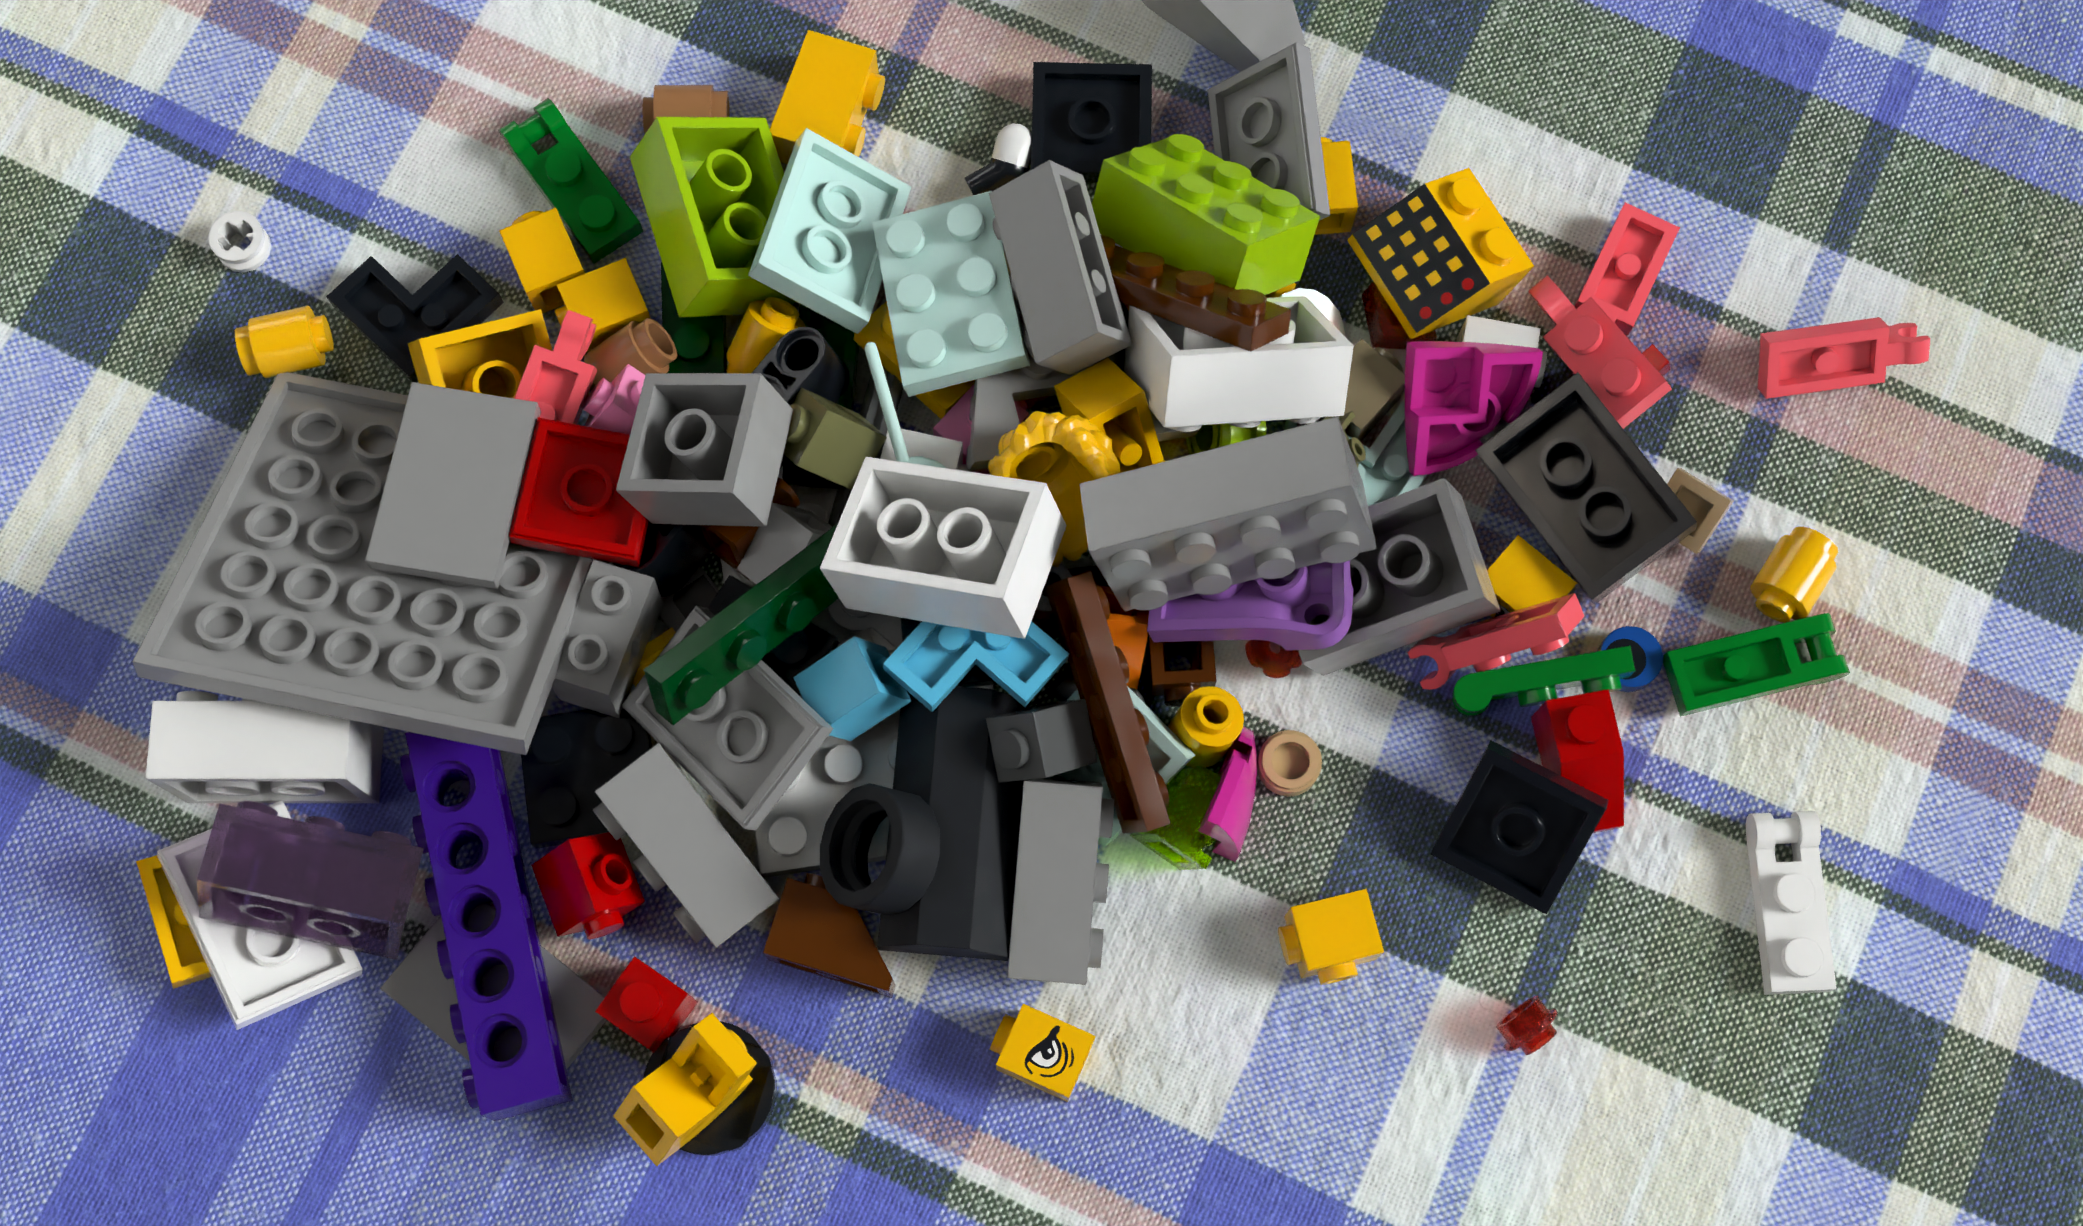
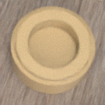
(1289, 763)

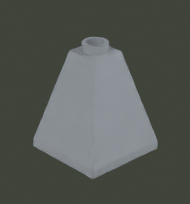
(1234, 29)

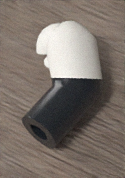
(1009, 160)

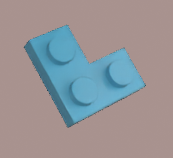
(941, 655)

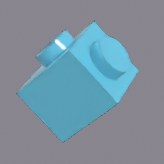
(852, 688)

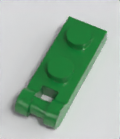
(572, 182)
(1753, 664)
(1539, 680)

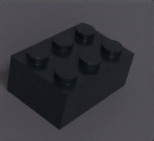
(1586, 488)

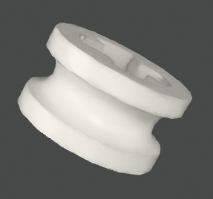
(232, 256)

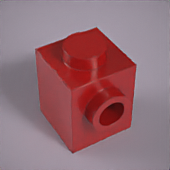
(588, 885)

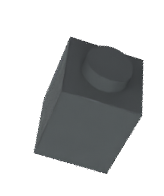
(1041, 740)

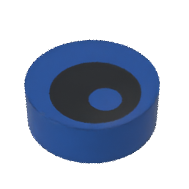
(1645, 652)

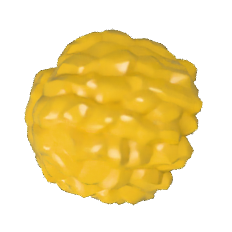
(1063, 455)

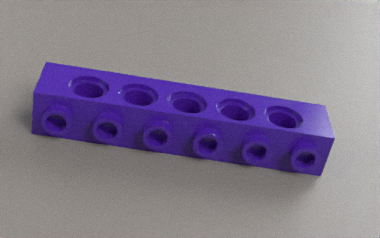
(538, 1072)

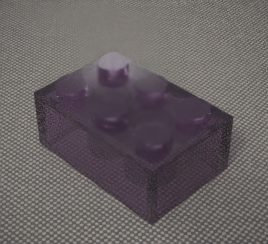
(308, 879)

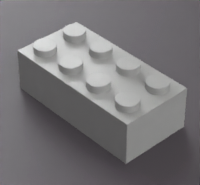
(1228, 516)

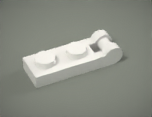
(1790, 904)

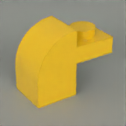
(686, 1090)

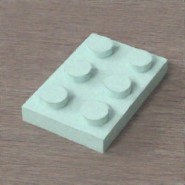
(822, 233)
(949, 295)

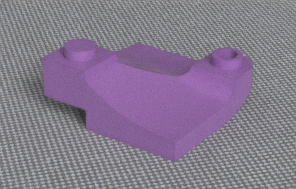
(1264, 610)

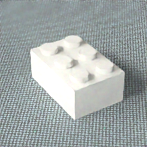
(1209, 382)
(944, 546)
(260, 753)

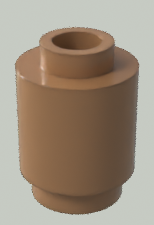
(684, 102)
(639, 344)

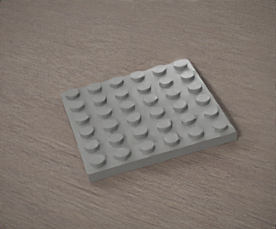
(295, 618)

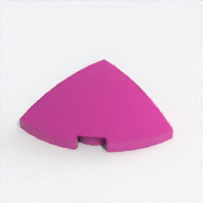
(1461, 395)
(1233, 799)

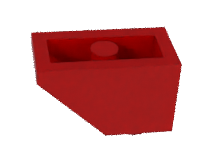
(1583, 744)

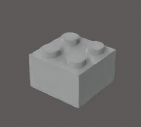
(705, 449)

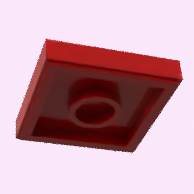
(572, 498)

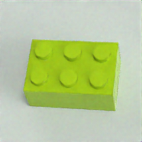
(708, 204)
(1203, 215)

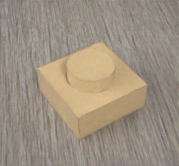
(1703, 503)

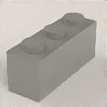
(1059, 269)
(683, 847)
(1059, 881)

